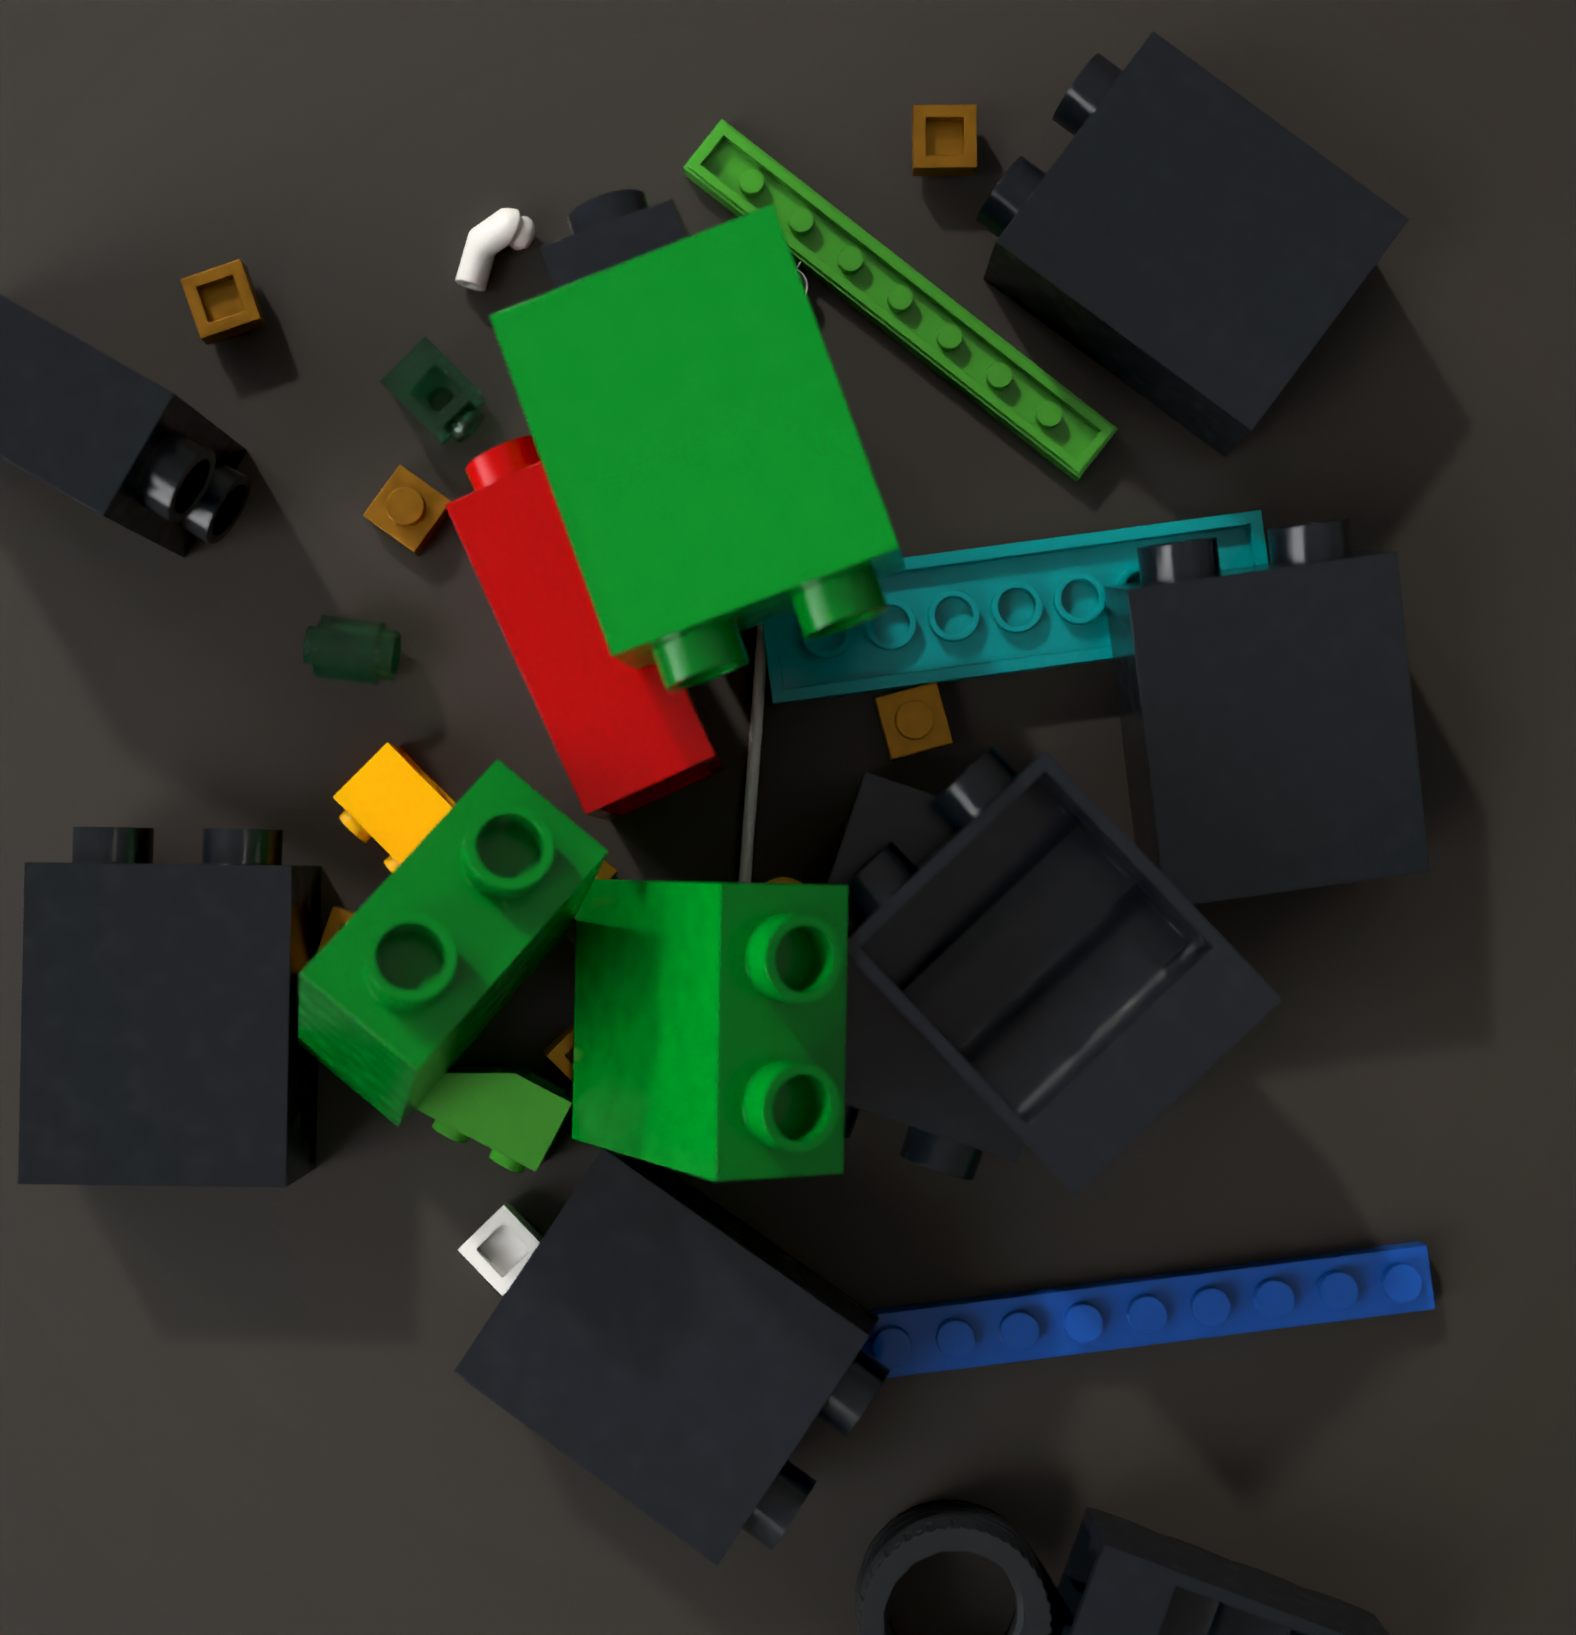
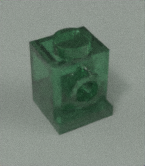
(422, 377)

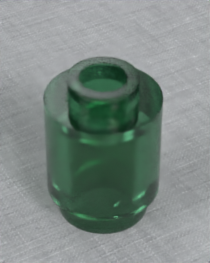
(352, 650)

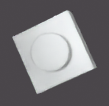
(501, 1247)

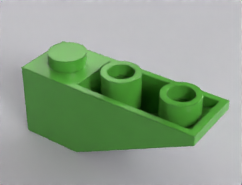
(502, 1109)

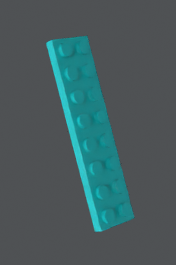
(989, 611)

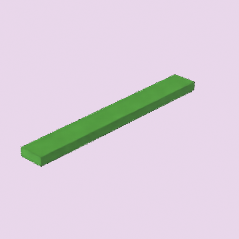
(903, 303)

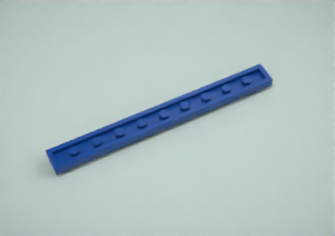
(1152, 1309)

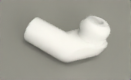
(486, 240)

